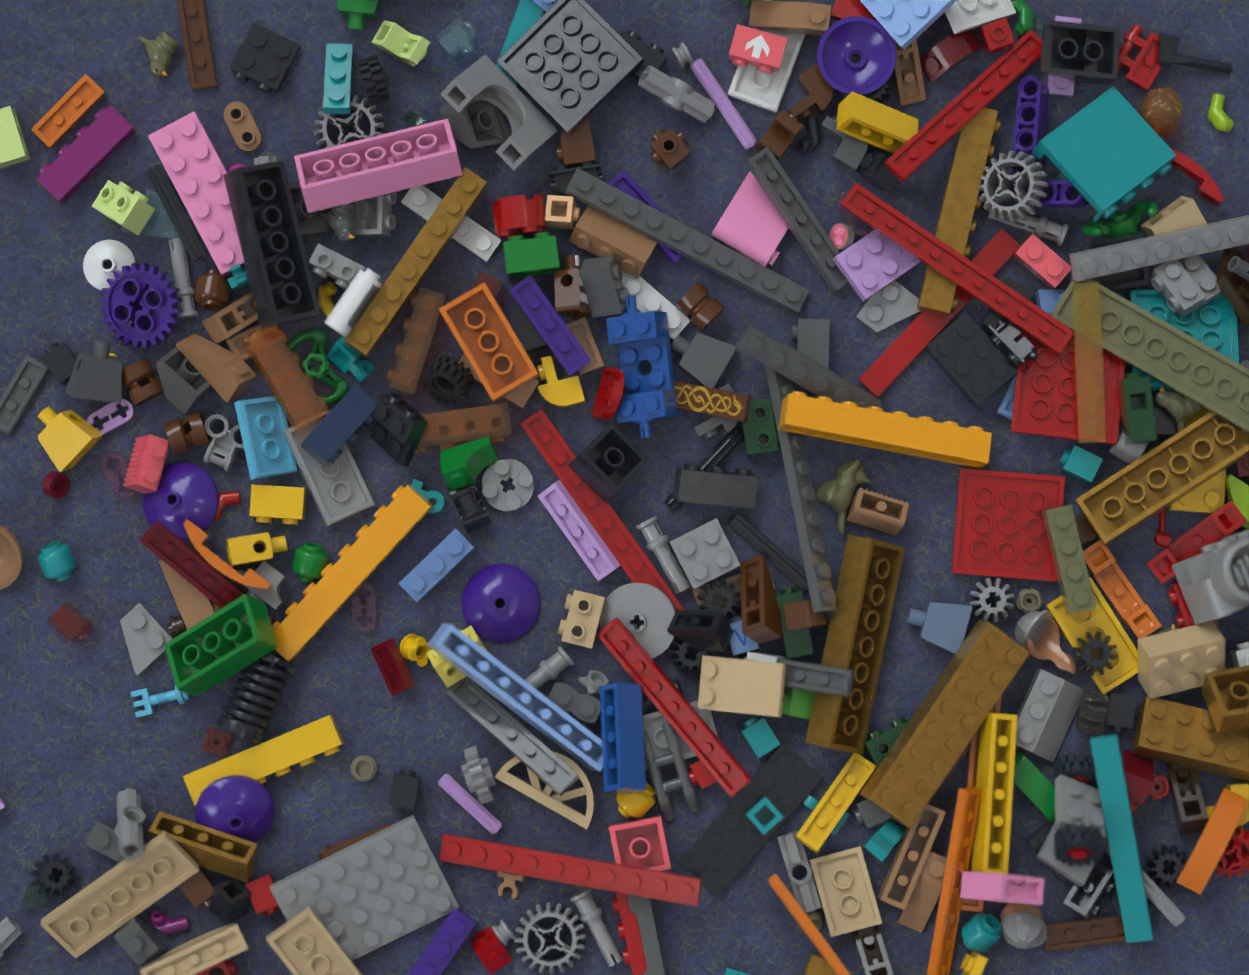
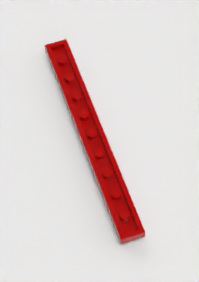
(957, 268)
(594, 508)
(571, 869)

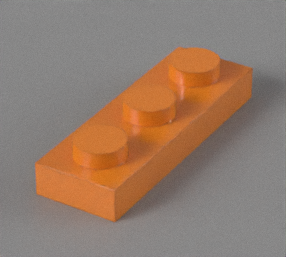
(68, 111)

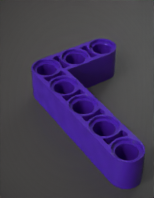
(1037, 128)

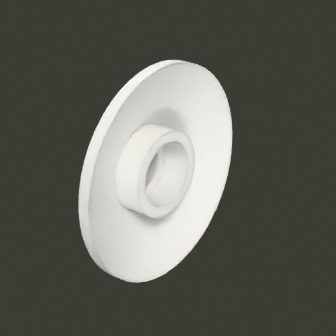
(98, 254)

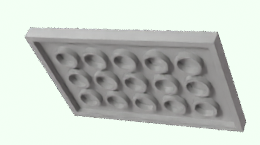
(371, 889)

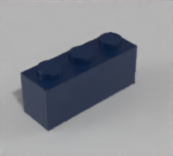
(340, 426)

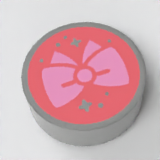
(842, 235)

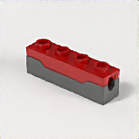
(640, 934)

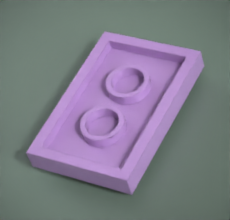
(874, 263)

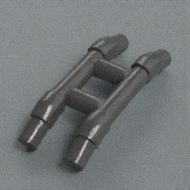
(683, 780)

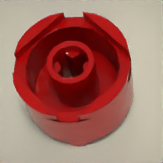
(519, 215)

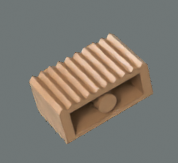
(878, 511)

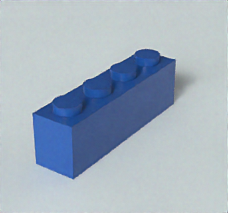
(622, 738)

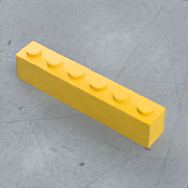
(271, 756)
(995, 780)

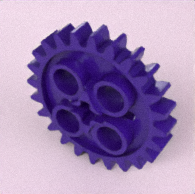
(121, 295)

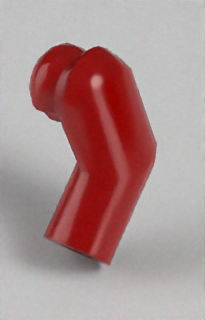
(227, 498)

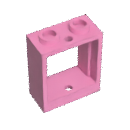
(1002, 888)

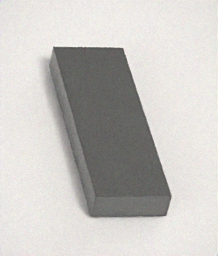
(20, 392)
(818, 678)

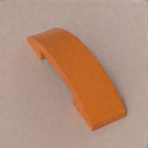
(199, 537)
(1120, 591)
(1212, 841)

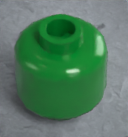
(309, 561)

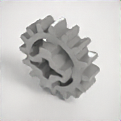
(478, 775)

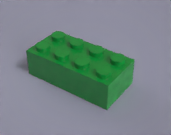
(221, 645)

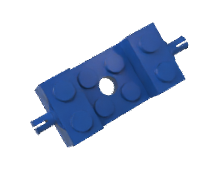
(641, 339)

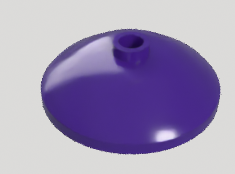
(862, 38)
(195, 501)
(520, 607)
(236, 799)

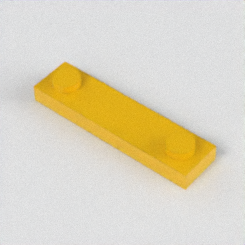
(835, 802)

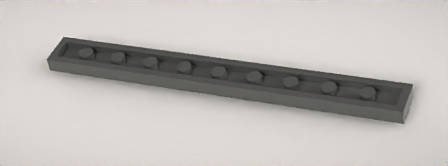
(686, 241)
(803, 502)

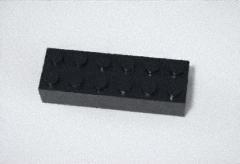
(272, 244)

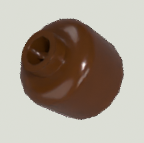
(212, 290)

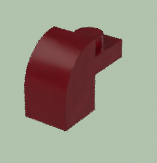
(949, 53)

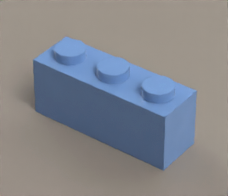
(436, 565)

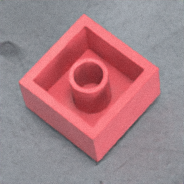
(640, 843)

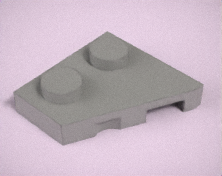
(888, 307)
(143, 637)

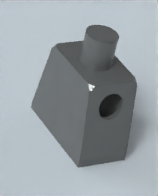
(703, 357)
(96, 375)
(140, 941)

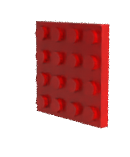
(1048, 394)
(1002, 524)

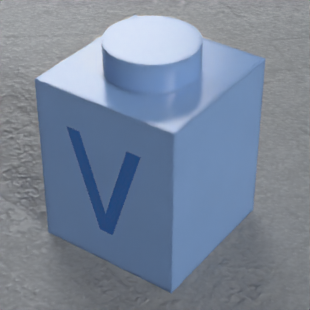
(740, 642)

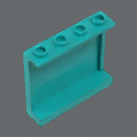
(1107, 152)

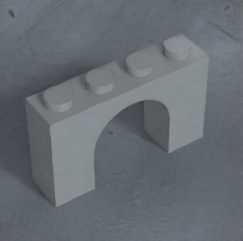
(488, 83)

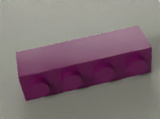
(85, 154)

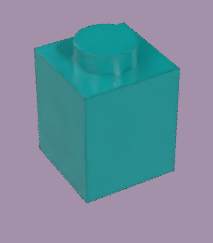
(1080, 463)
(759, 736)
(764, 815)

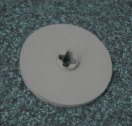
(650, 605)

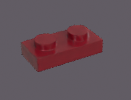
(392, 666)

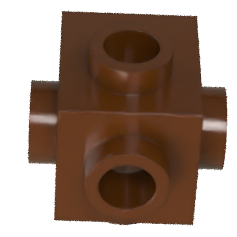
(673, 157)

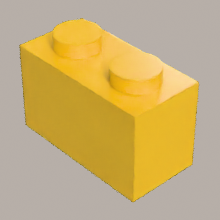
(278, 502)

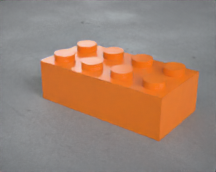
(489, 342)

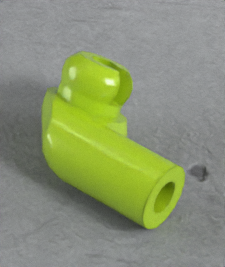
(1217, 115)

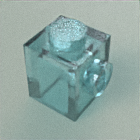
(457, 38)

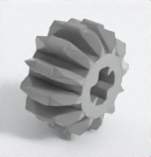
(998, 605)

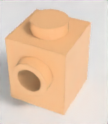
(561, 212)

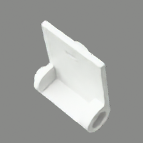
(354, 302)

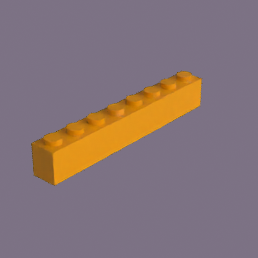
(885, 430)
(350, 571)

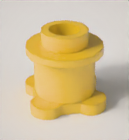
(415, 648)

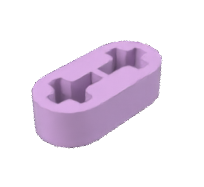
(115, 422)

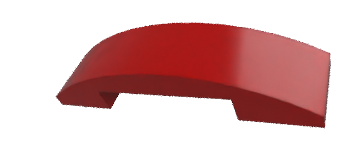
(1207, 188)
(1207, 531)

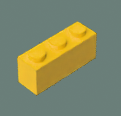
(875, 122)

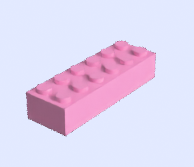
(378, 165)
(200, 182)

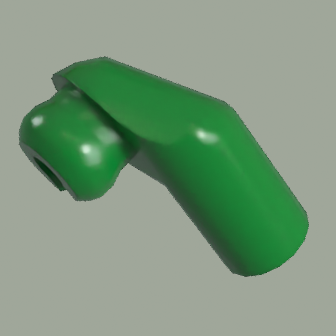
(1026, 17)

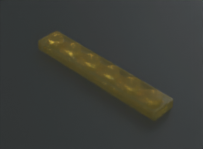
(1089, 362)

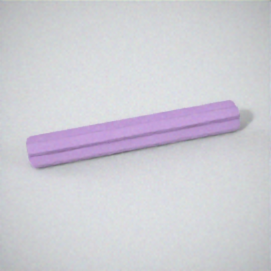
(723, 104)

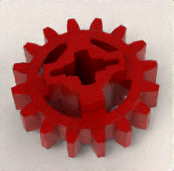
(1235, 856)

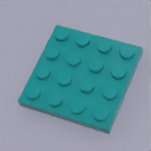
(1211, 324)

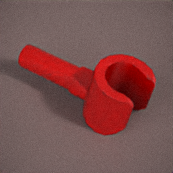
(1162, 538)

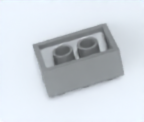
(1046, 714)

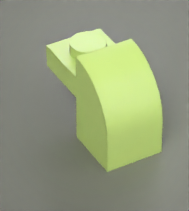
(400, 43)

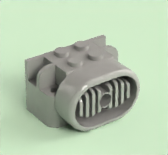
(1217, 578)

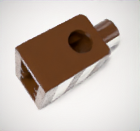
(569, 290)

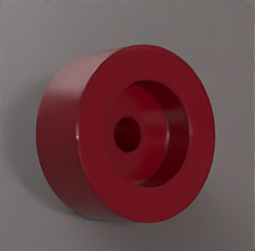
(56, 484)

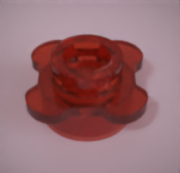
(223, 738)

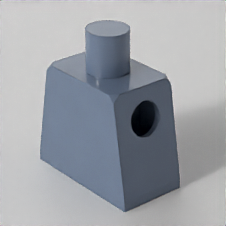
(942, 624)

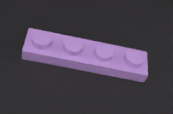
(578, 530)

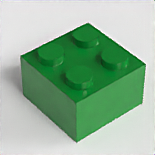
(531, 256)

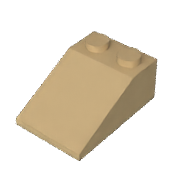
(741, 686)

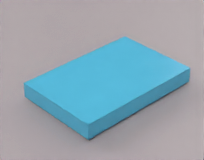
(263, 438)

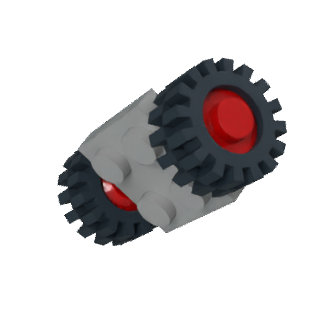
(1078, 811)

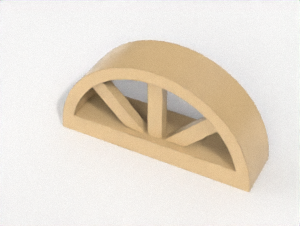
(553, 802)
(199, 952)

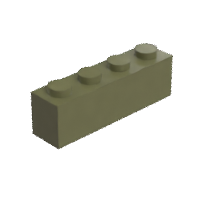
(1068, 559)

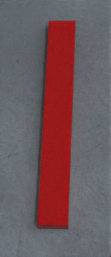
(965, 107)
(929, 324)
(674, 707)

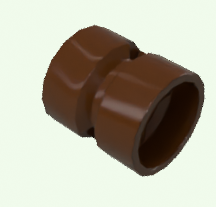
(700, 306)
(138, 373)
(178, 433)

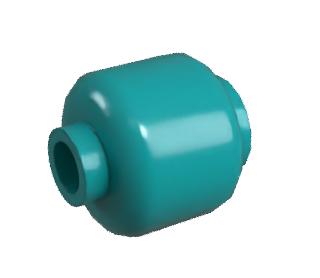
(57, 561)
(981, 932)

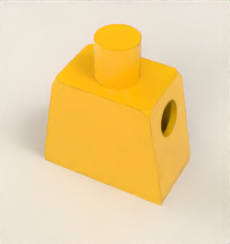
(66, 437)
(241, 550)

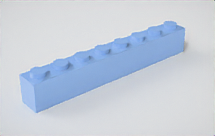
(518, 696)

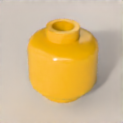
(636, 803)

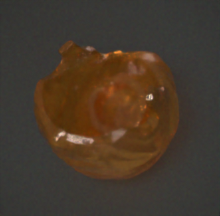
(1162, 110)

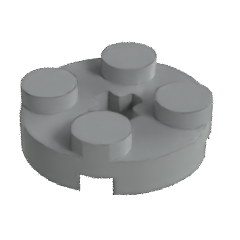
(521, 480)

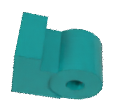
(433, 497)
(884, 839)

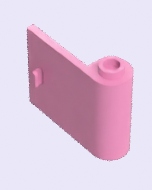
(751, 224)

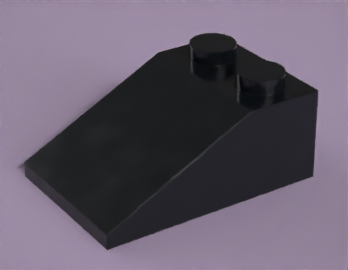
(1080, 52)

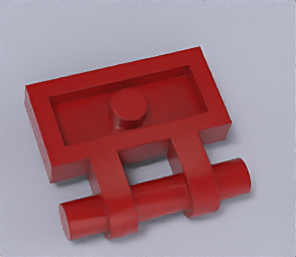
(1145, 66)

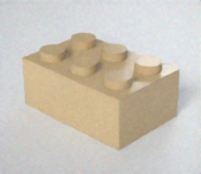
(1179, 659)

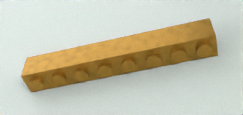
(958, 206)
(416, 263)

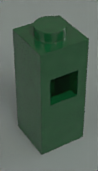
(1137, 409)
(798, 641)

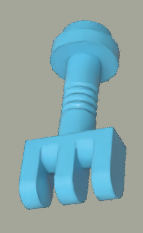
(150, 700)

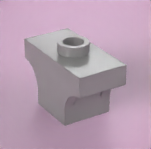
(273, 576)

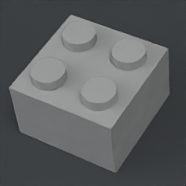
(704, 553)

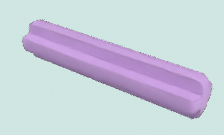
(470, 804)

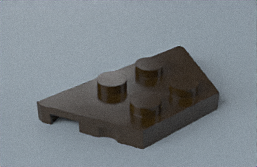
(1233, 286)

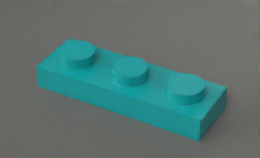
(338, 79)

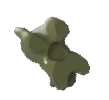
(839, 492)

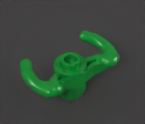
(1121, 221)
(317, 364)

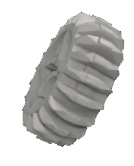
(355, 119)
(998, 171)
(562, 919)

